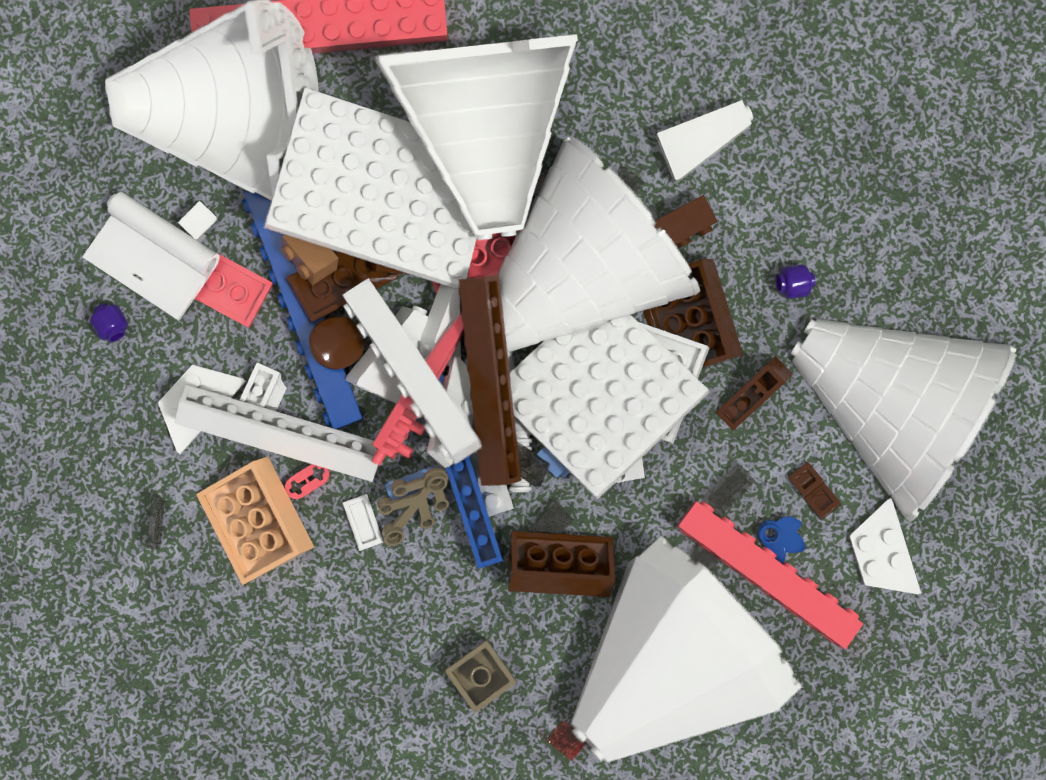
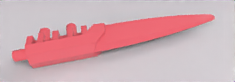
(402, 417)

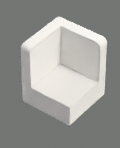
(198, 221)

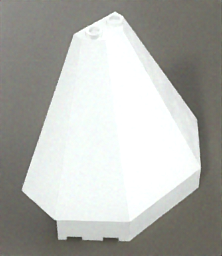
(676, 660)

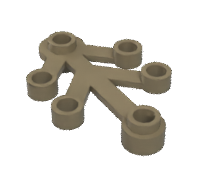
(433, 481)

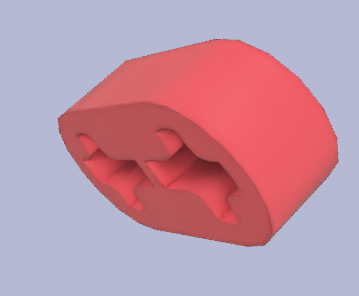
(310, 486)

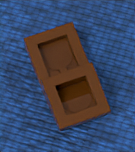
(814, 491)

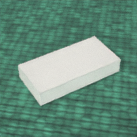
(363, 522)

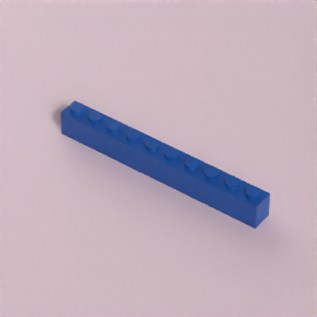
(332, 388)

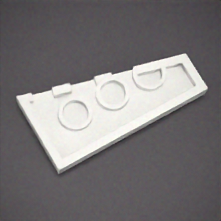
(458, 388)

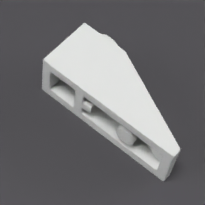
(442, 315)

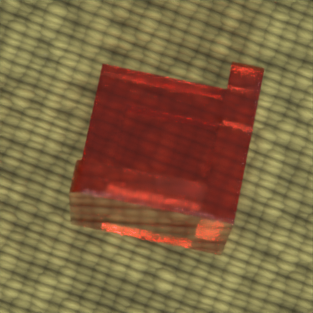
(566, 741)

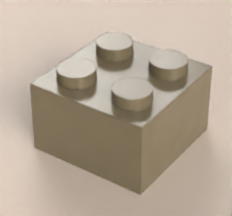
(480, 676)

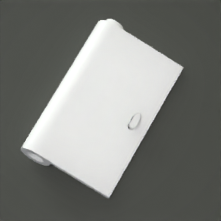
(143, 244)

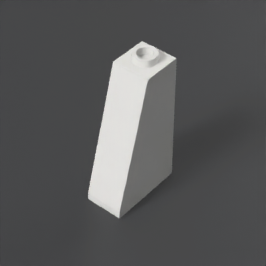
(699, 139)
(369, 370)

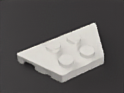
(199, 378)
(883, 552)

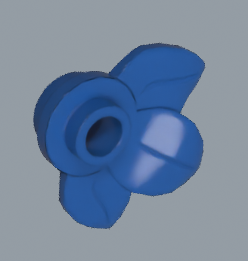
(785, 537)

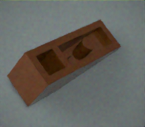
(754, 393)

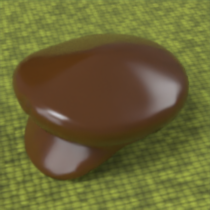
(336, 343)

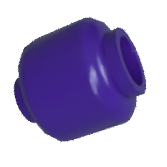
(795, 281)
(109, 322)

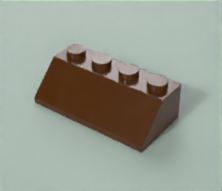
(561, 564)

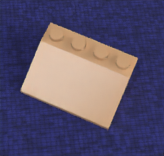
(255, 519)

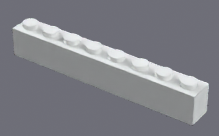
(411, 371)
(276, 432)

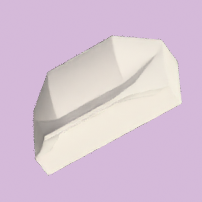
(264, 388)

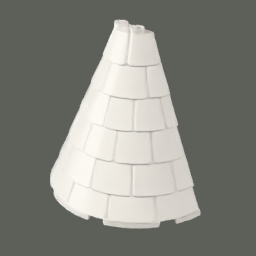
(221, 94)
(485, 120)
(585, 255)
(904, 399)

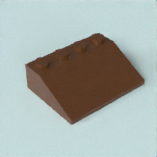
(701, 316)

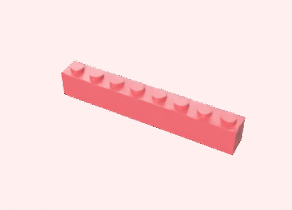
(769, 575)

